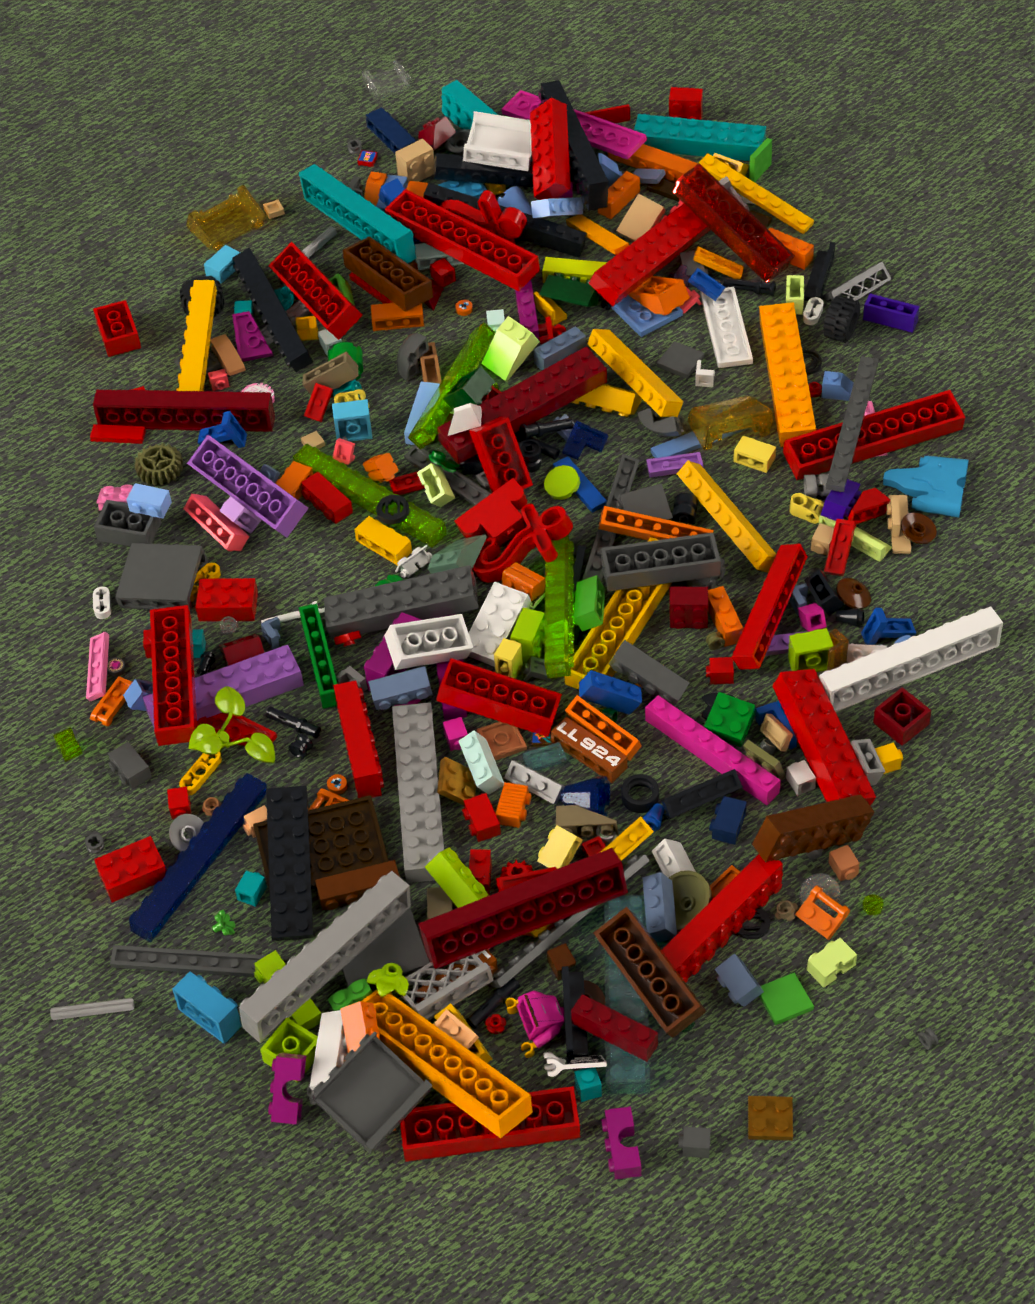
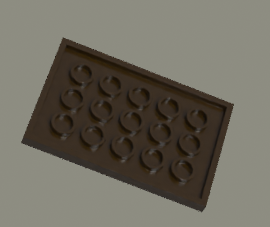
(340, 839)

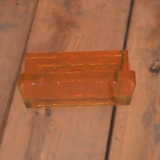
(838, 653)

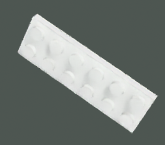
(727, 329)

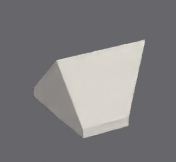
(465, 418)

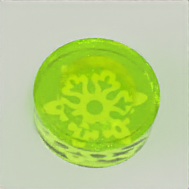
(872, 904)

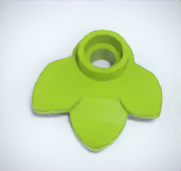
(389, 981)

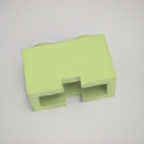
(795, 292)
(436, 485)
(833, 959)

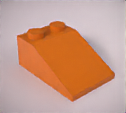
(661, 294)

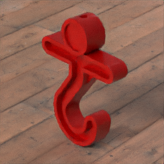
(503, 223)
(539, 533)

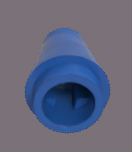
(654, 817)

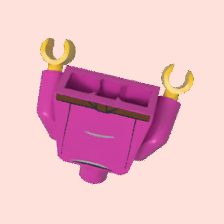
(540, 1017)

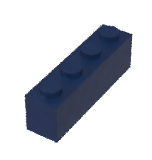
(388, 130)

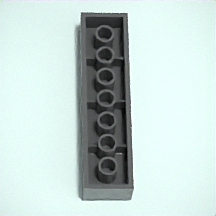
(420, 597)

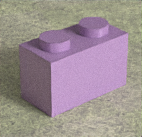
(240, 515)

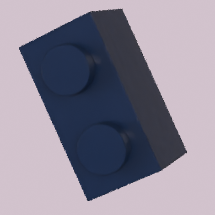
(728, 820)

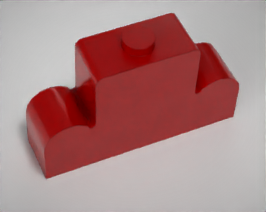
(496, 514)

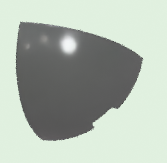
(410, 350)
(662, 426)

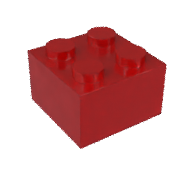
(686, 103)

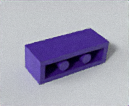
(891, 313)
(839, 504)

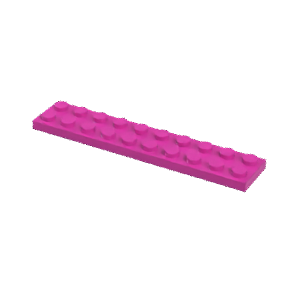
(600, 133)

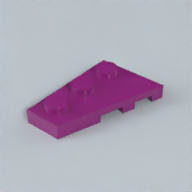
(249, 339)

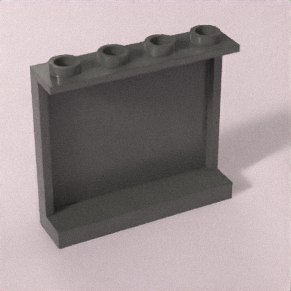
(159, 576)
(397, 945)
(370, 1092)

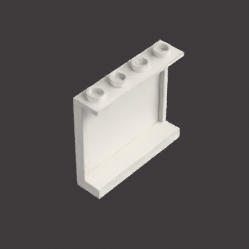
(499, 141)

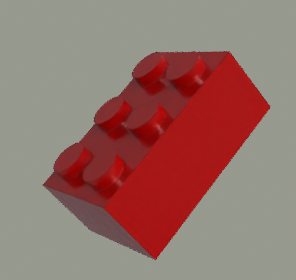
(117, 328)
(227, 598)
(130, 868)

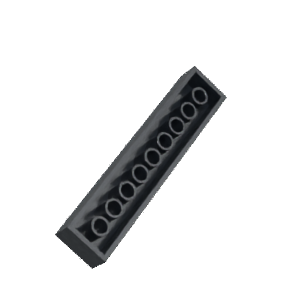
(584, 165)

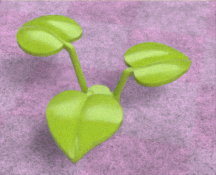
(209, 742)

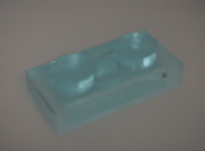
(545, 757)

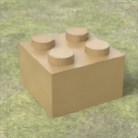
(415, 161)

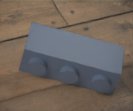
(559, 348)
(400, 688)
(659, 907)

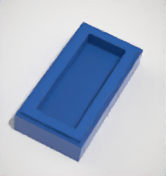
(706, 284)

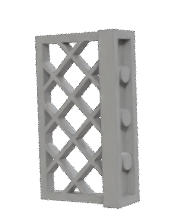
(452, 991)

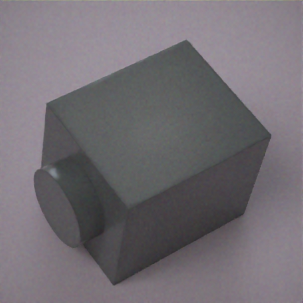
(695, 1142)

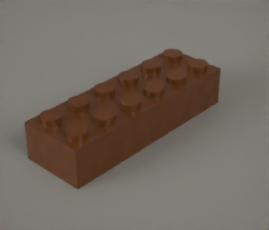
(387, 273)
(813, 828)
(649, 972)

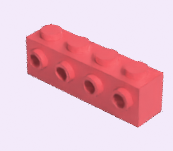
(216, 523)

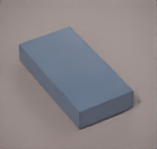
(650, 176)

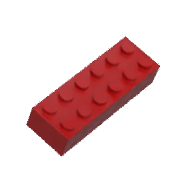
(550, 150)
(498, 697)
(359, 739)

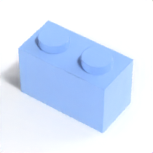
(149, 500)

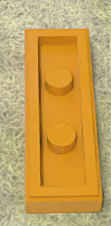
(718, 263)

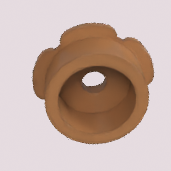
(208, 803)

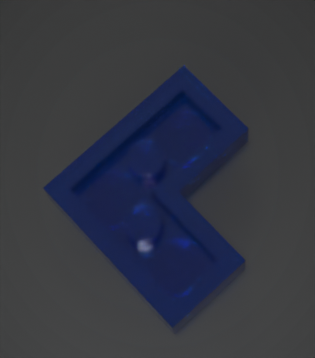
(582, 436)

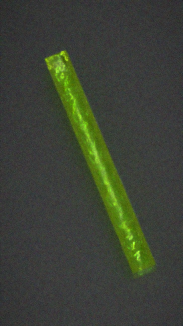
(465, 362)
(368, 494)
(559, 611)

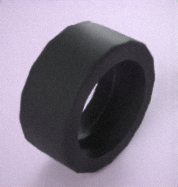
(639, 780)

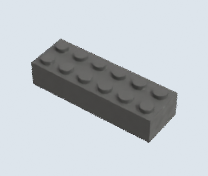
(660, 561)

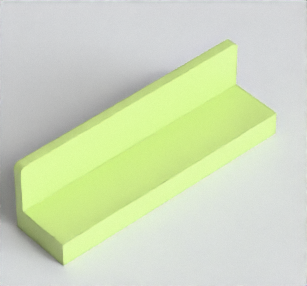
(863, 541)

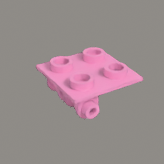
(113, 493)

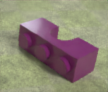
(285, 1107)
(624, 1160)

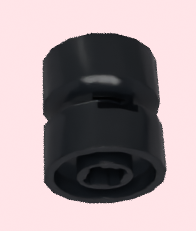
(531, 453)
(685, 508)

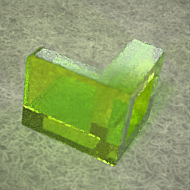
(67, 744)

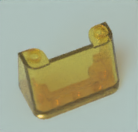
(226, 220)
(715, 419)

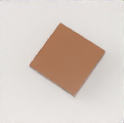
(503, 739)

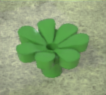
(224, 924)

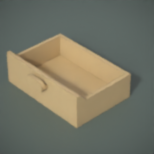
(640, 218)

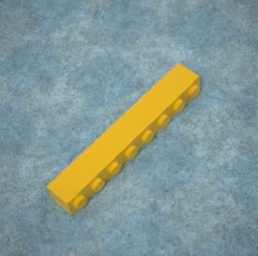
(197, 336)
(635, 373)
(727, 515)

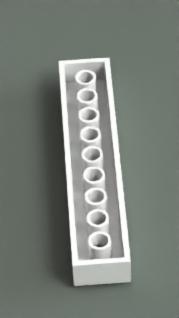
(912, 658)

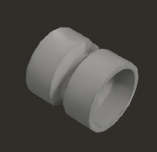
(811, 485)

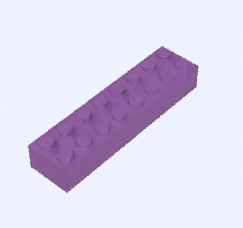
(247, 486)
(252, 678)

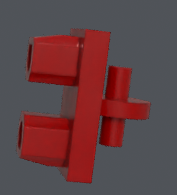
(548, 328)

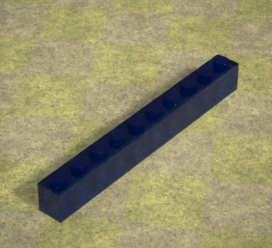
(197, 858)

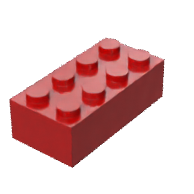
(500, 453)

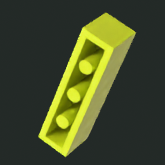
(570, 267)

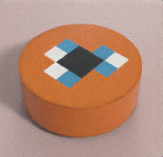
(464, 307)
(337, 784)

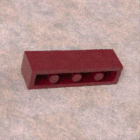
(614, 1028)

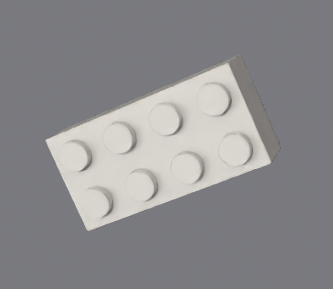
(496, 621)
(428, 641)

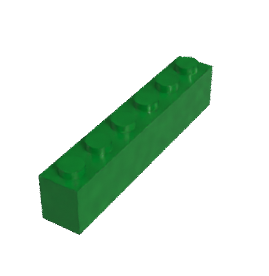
(319, 654)

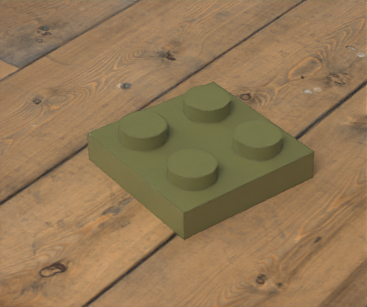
(764, 759)

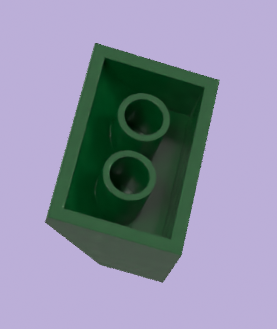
(569, 290)

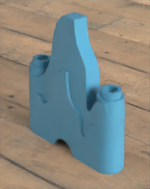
(935, 483)

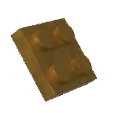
(455, 781)
(770, 1118)

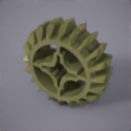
(159, 464)

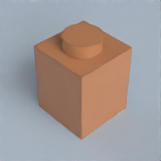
(844, 863)

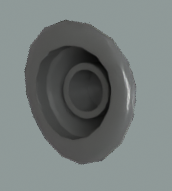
(457, 141)

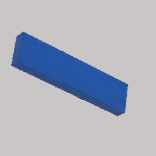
(587, 492)

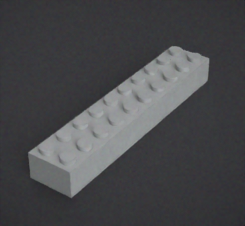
(417, 788)
(324, 956)

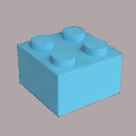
(352, 420)

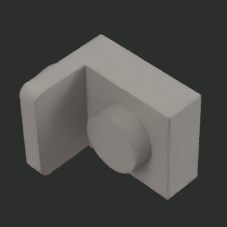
(351, 674)

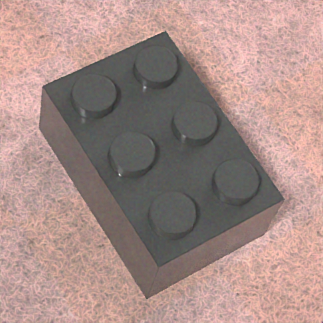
(125, 527)

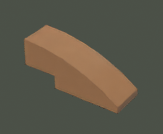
(227, 355)
(430, 365)

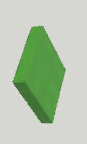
(760, 160)
(785, 999)

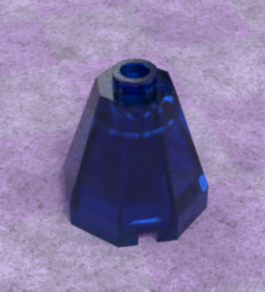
(589, 794)

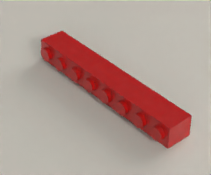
(769, 607)

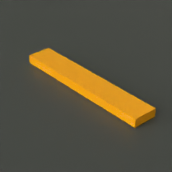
(597, 234)

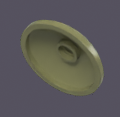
(689, 889)

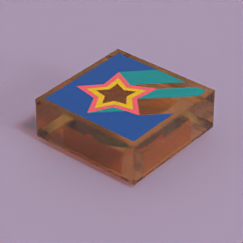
(540, 740)

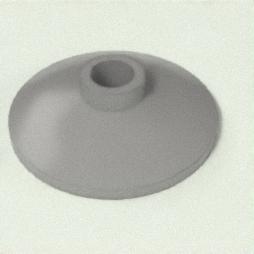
(184, 823)

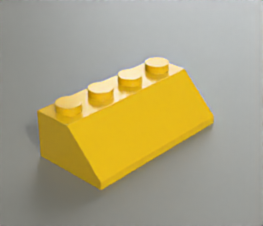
(611, 399)

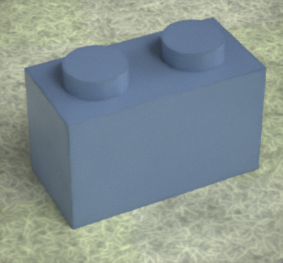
(738, 980)

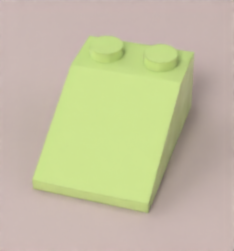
(509, 348)

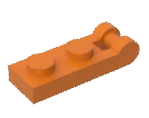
(111, 702)

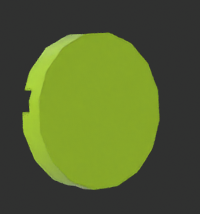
(562, 482)

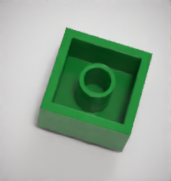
(730, 719)

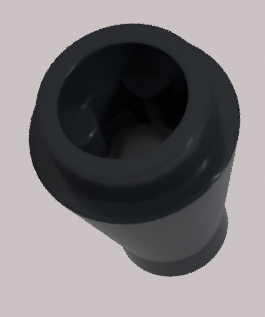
(852, 617)

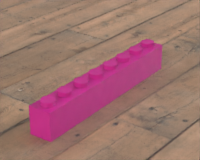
(712, 749)

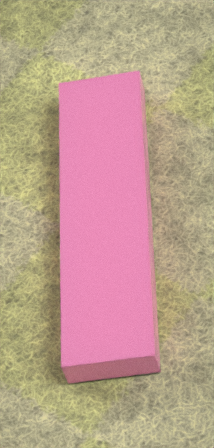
(97, 666)

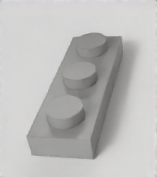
(536, 782)

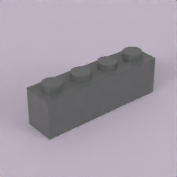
(648, 673)

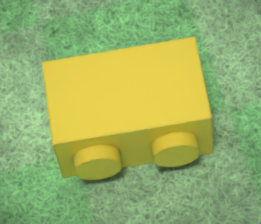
(754, 454)
(508, 658)
(559, 848)

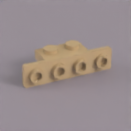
(897, 510)

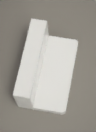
(672, 857)

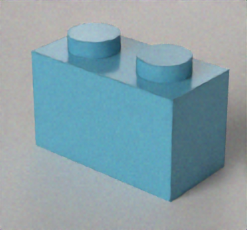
(221, 264)

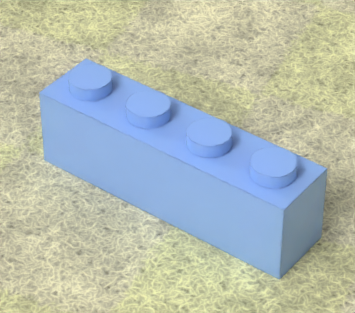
(557, 207)
(423, 397)

